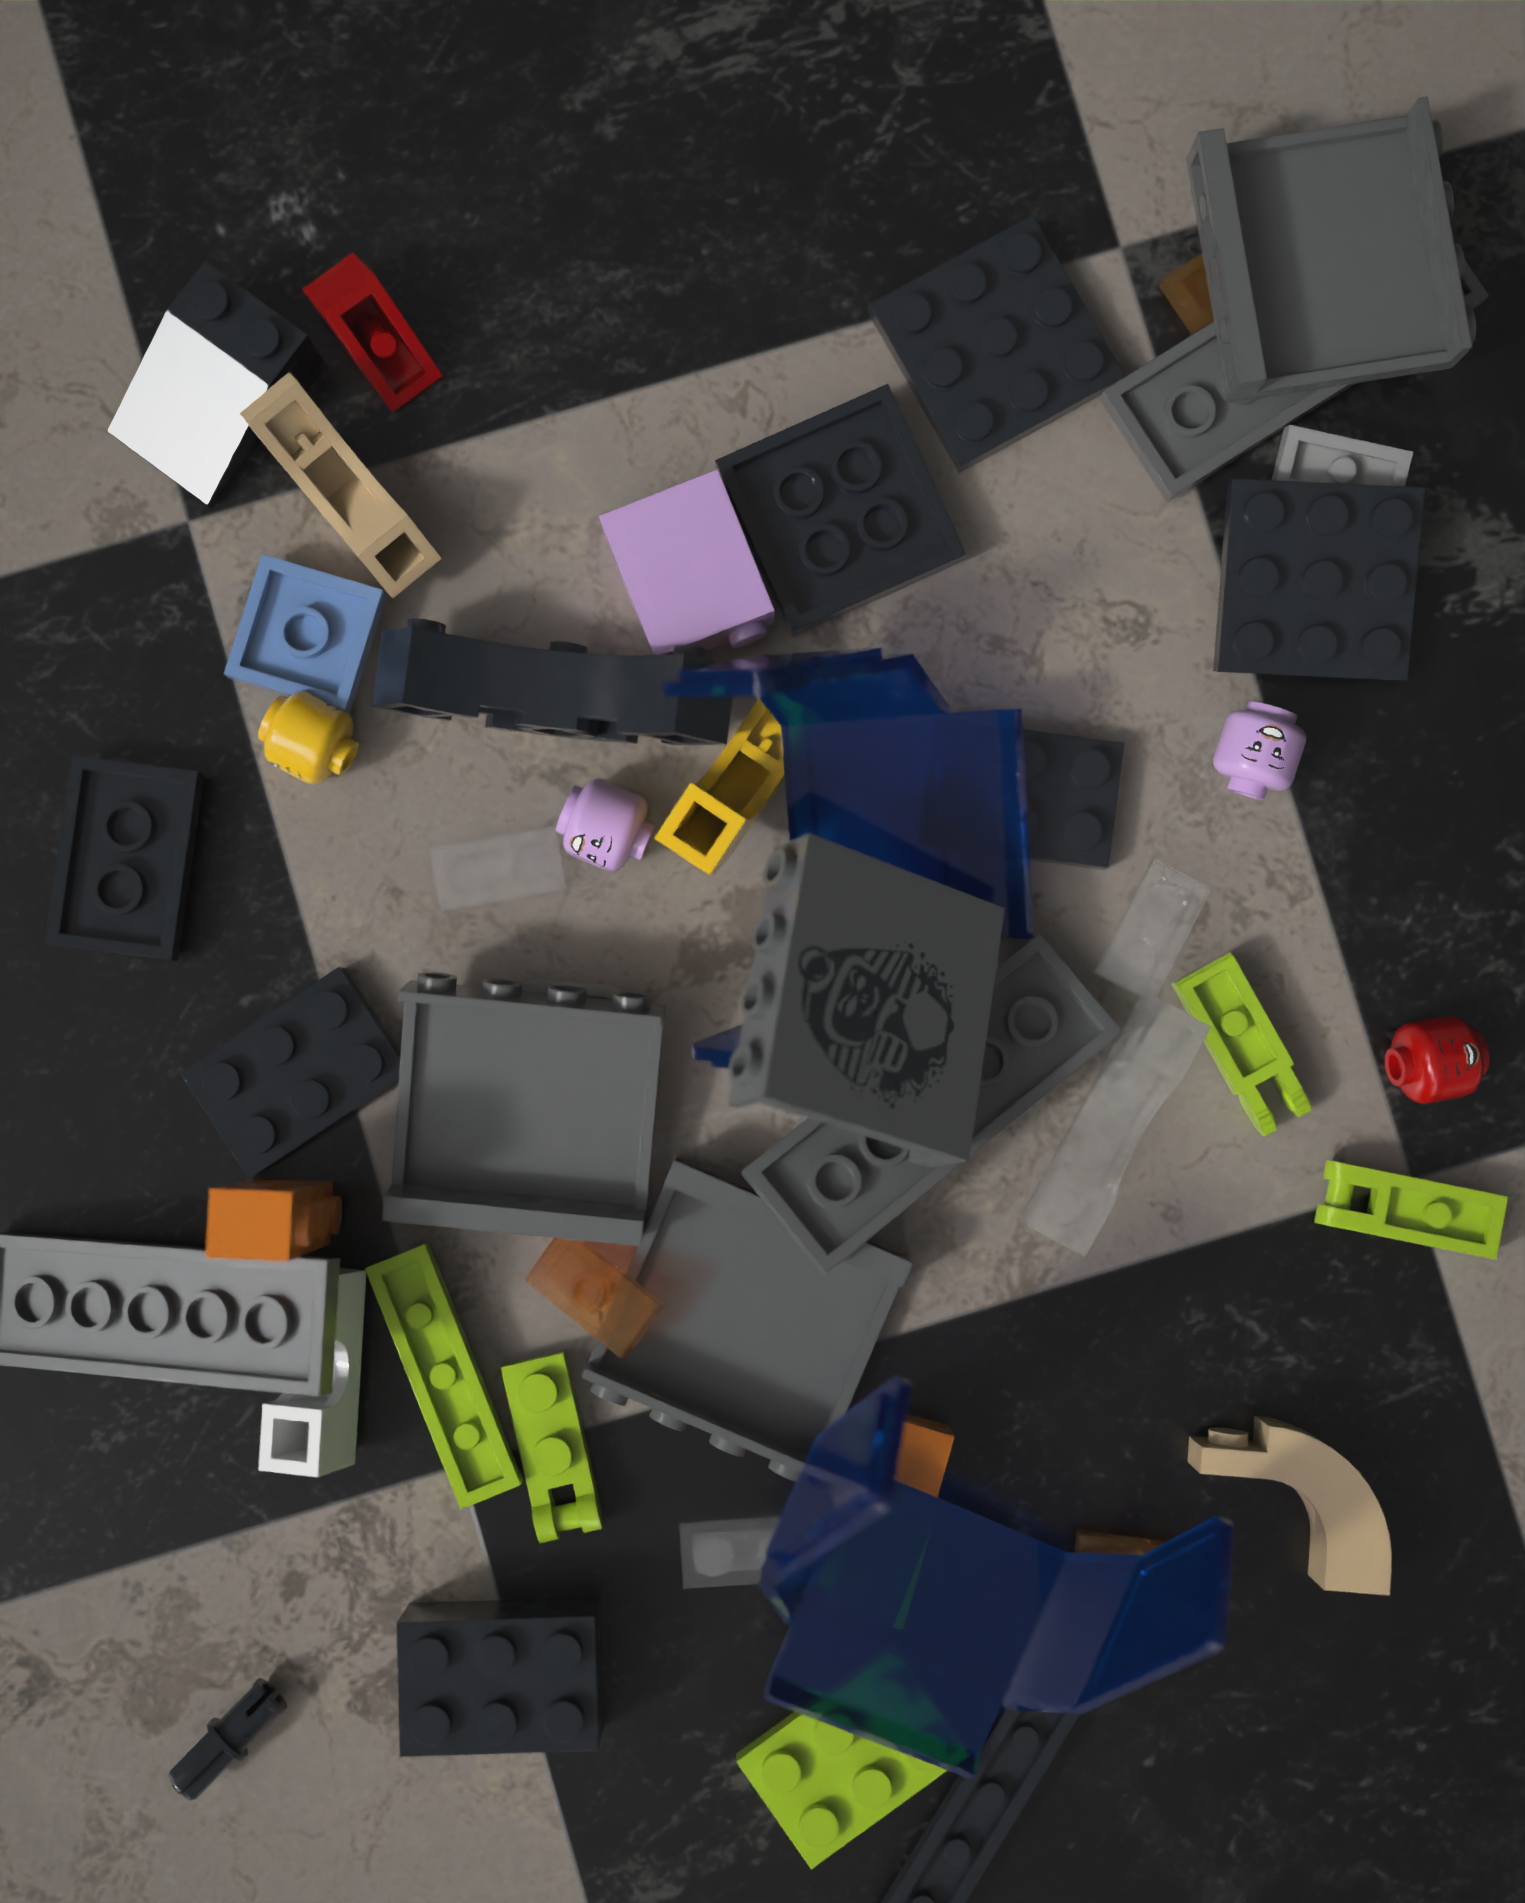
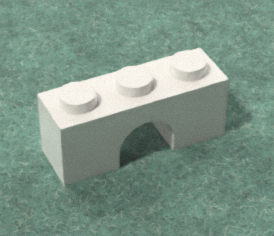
(316, 1432)

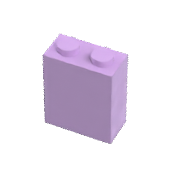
(689, 568)

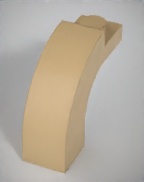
(340, 485)
(1346, 1521)

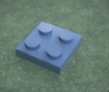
(305, 632)

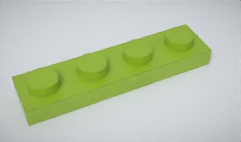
(444, 1375)

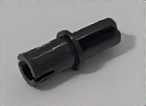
(226, 1740)

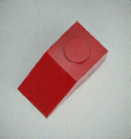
(372, 331)

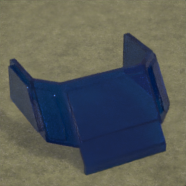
(889, 774)
(935, 1618)

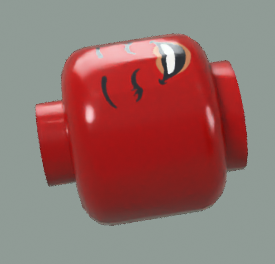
(1437, 1059)

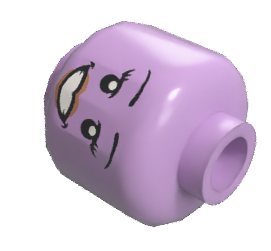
(1259, 750)
(605, 824)

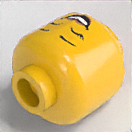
(308, 737)

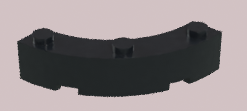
(545, 690)

